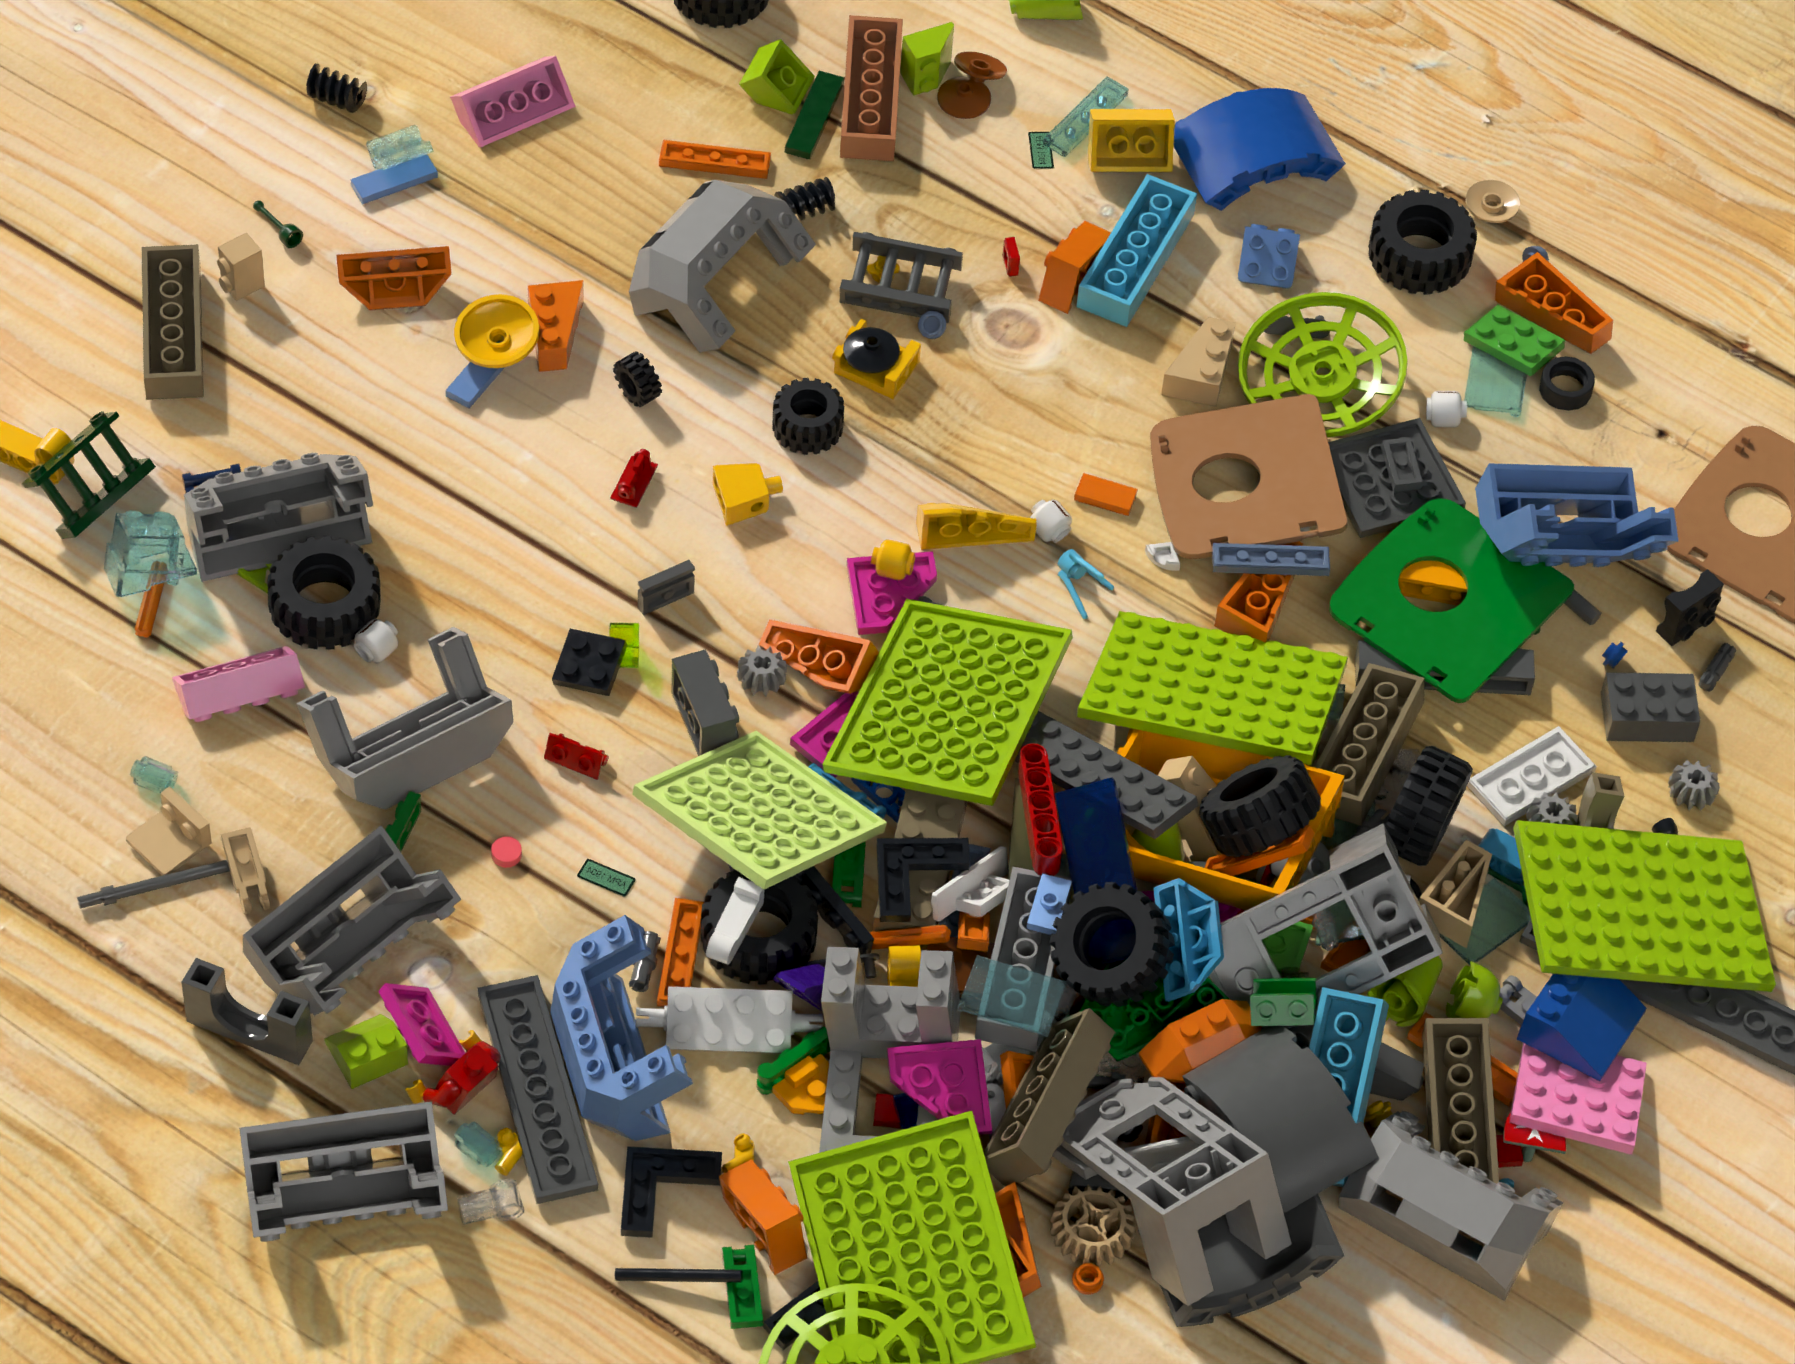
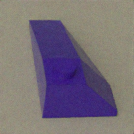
(804, 982)

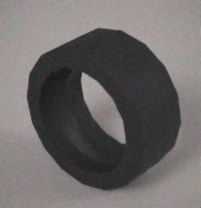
(1568, 367)

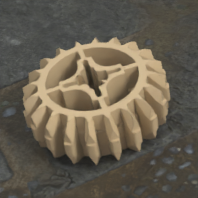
(1088, 1235)

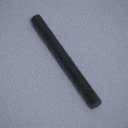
(678, 1275)

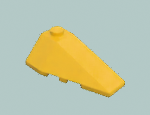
(960, 526)

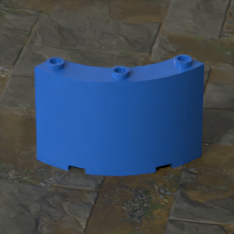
(1253, 140)

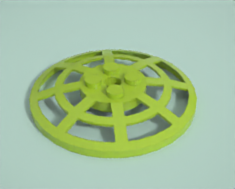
(1325, 355)
(855, 1347)

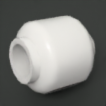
(1446, 409)
(1051, 520)
(376, 640)

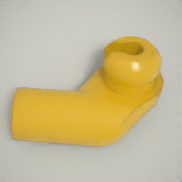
(511, 1150)
(743, 1152)

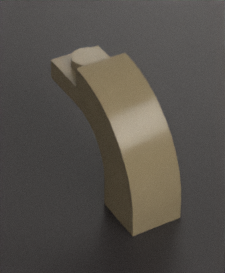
(1600, 801)

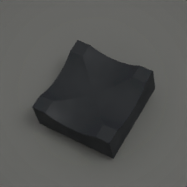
(1690, 609)

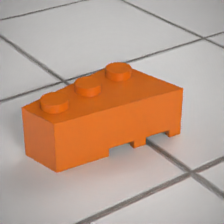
(1070, 264)
(558, 317)

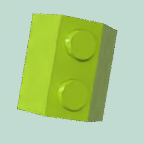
(926, 57)
(777, 78)
(368, 1050)

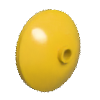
(494, 320)

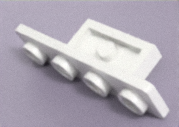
(975, 889)

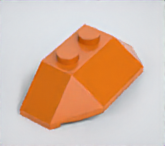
(395, 276)
(1197, 1039)

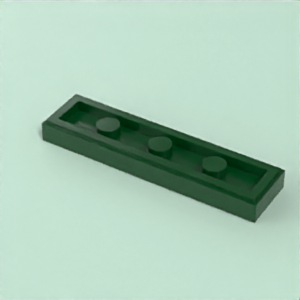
(814, 115)

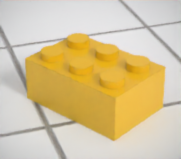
(1131, 140)

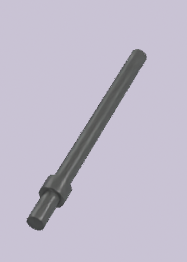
(109, 894)

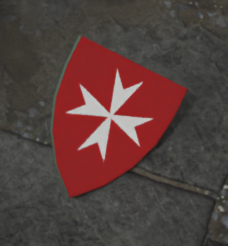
(1532, 1140)

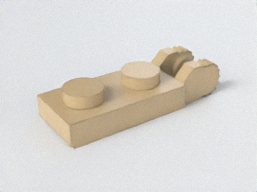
(245, 867)

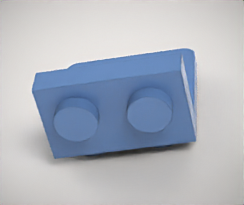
(1268, 256)

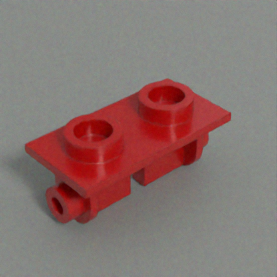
(635, 479)
(575, 756)

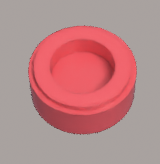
(506, 852)

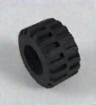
(808, 433)

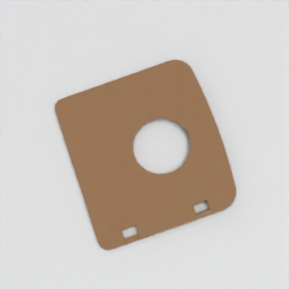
(1295, 466)
(1740, 560)

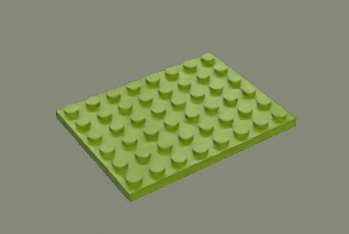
(1213, 687)
(948, 702)
(1643, 906)
(922, 1221)

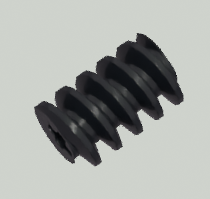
(335, 91)
(809, 197)

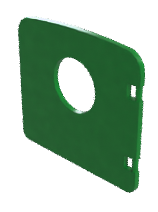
(1464, 643)

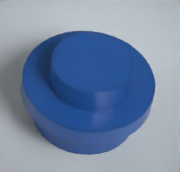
(1614, 654)

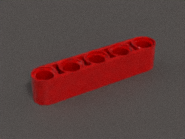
(1040, 809)

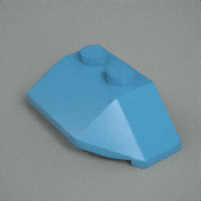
(1195, 933)

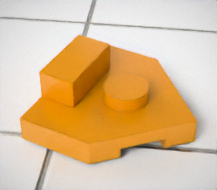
(804, 1086)

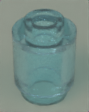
(153, 774)
(477, 1144)

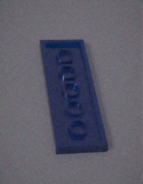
(1097, 855)

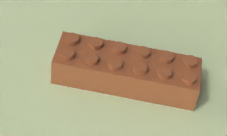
(871, 88)

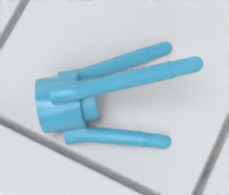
(1075, 567)

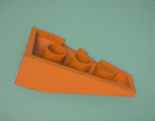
(823, 656)

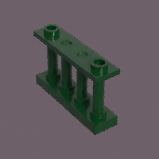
(114, 486)

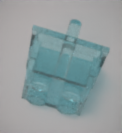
(146, 553)

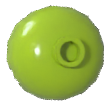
(1475, 993)

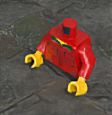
(463, 1078)

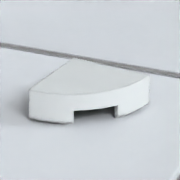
(1163, 556)

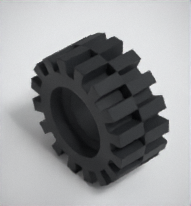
(637, 379)

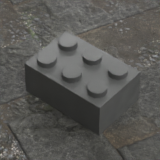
(703, 701)
(1650, 707)

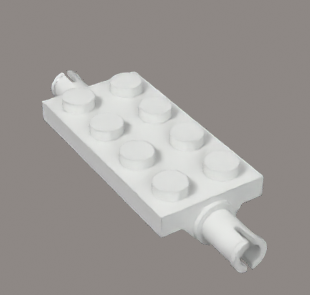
(728, 1019)

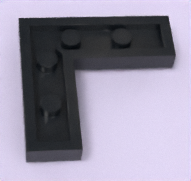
(902, 855)
(655, 1165)

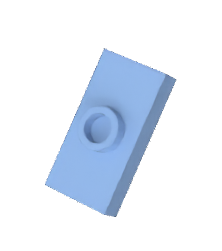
(1047, 905)

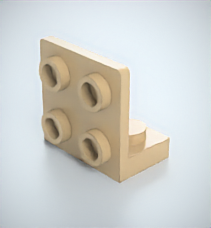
(171, 834)

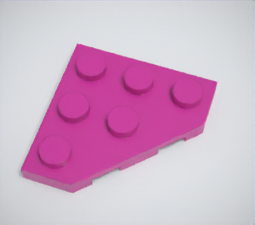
(879, 598)
(943, 1079)

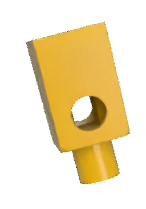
(743, 490)

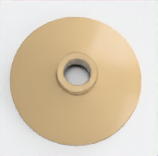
(1492, 201)

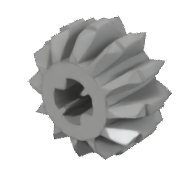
(762, 671)
(1693, 785)
(1552, 810)

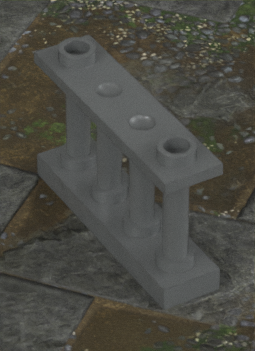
(893, 300)

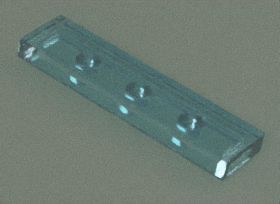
(1076, 124)

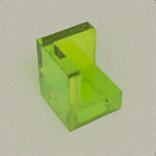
(630, 633)

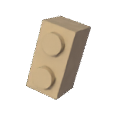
(241, 267)

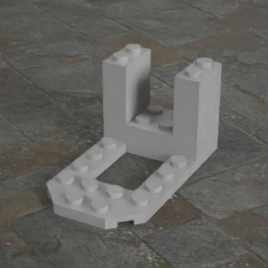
(1378, 895)
(870, 1019)
(1171, 1205)

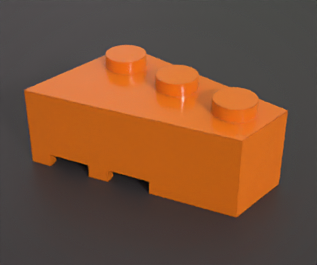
(767, 1213)
(1018, 1238)

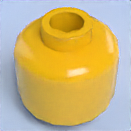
(893, 559)

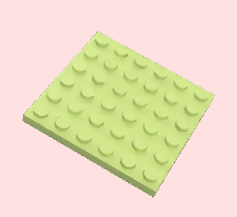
(759, 809)

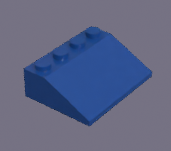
(1582, 1021)

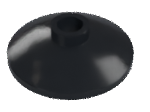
(871, 350)

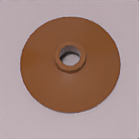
(980, 66)
(964, 97)

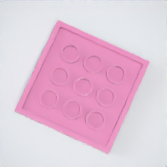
(1576, 1106)

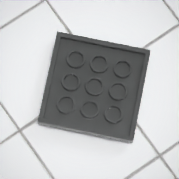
(1366, 481)

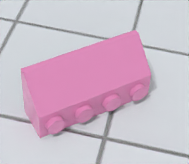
(513, 101)
(239, 683)

